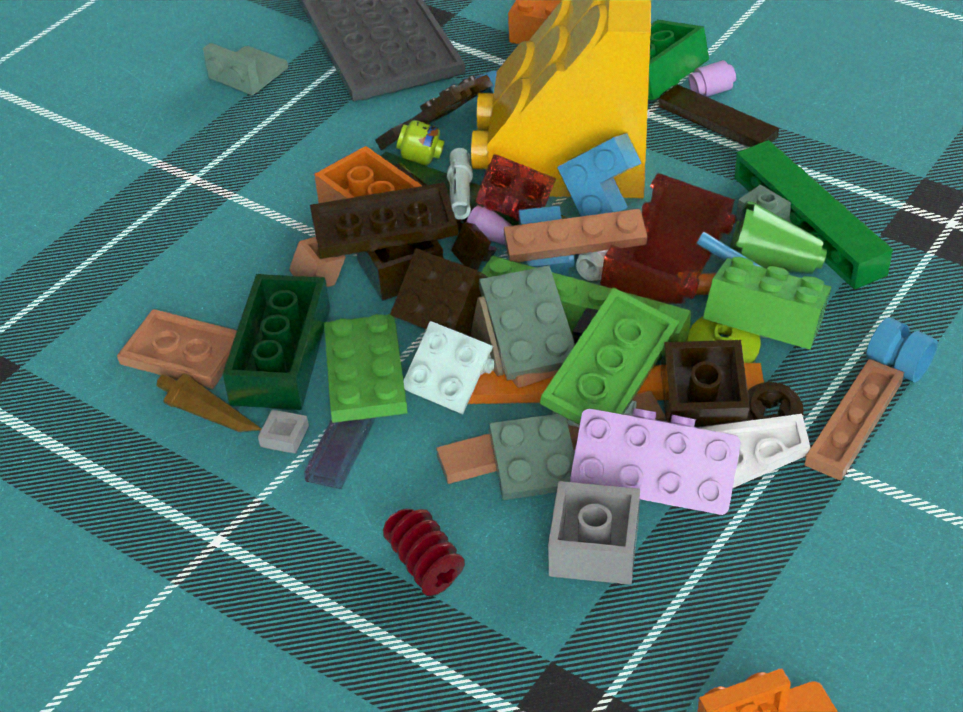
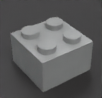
(594, 532)

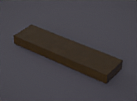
(717, 116)

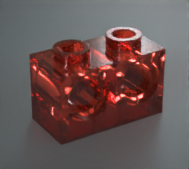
(517, 185)

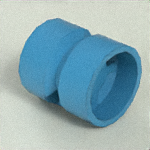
(904, 350)

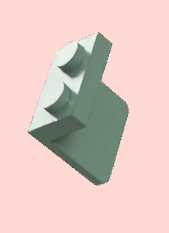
(243, 70)

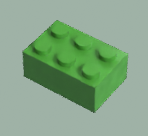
(767, 302)

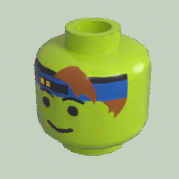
(420, 142)

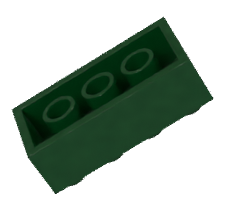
(277, 342)

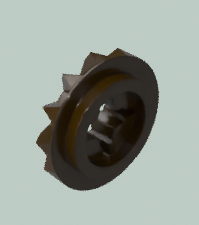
(770, 395)

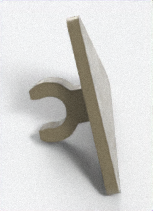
(483, 331)

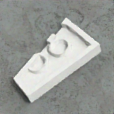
(766, 444)

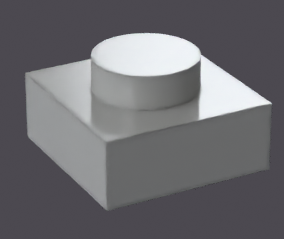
(283, 431)

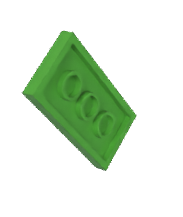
(610, 358)
(364, 368)

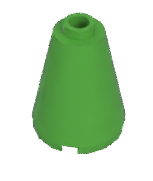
(776, 242)

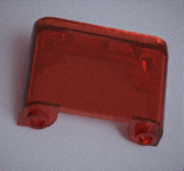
(671, 259)

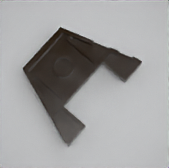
(436, 108)

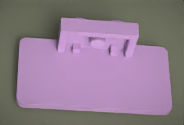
(661, 458)

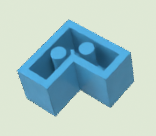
(593, 173)

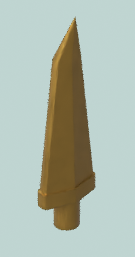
(196, 399)

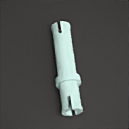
(459, 176)

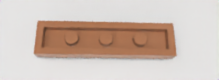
(575, 235)
(854, 419)

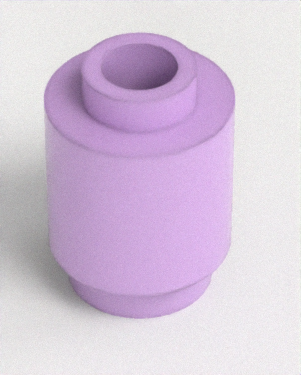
(712, 78)

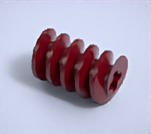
(423, 549)

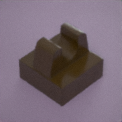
(472, 246)

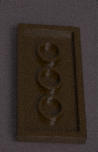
(383, 220)

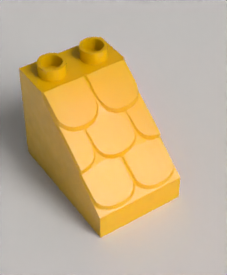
(571, 91)

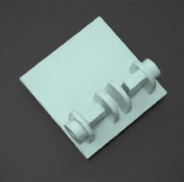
(448, 367)

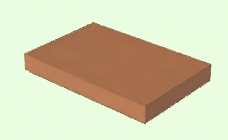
(179, 346)

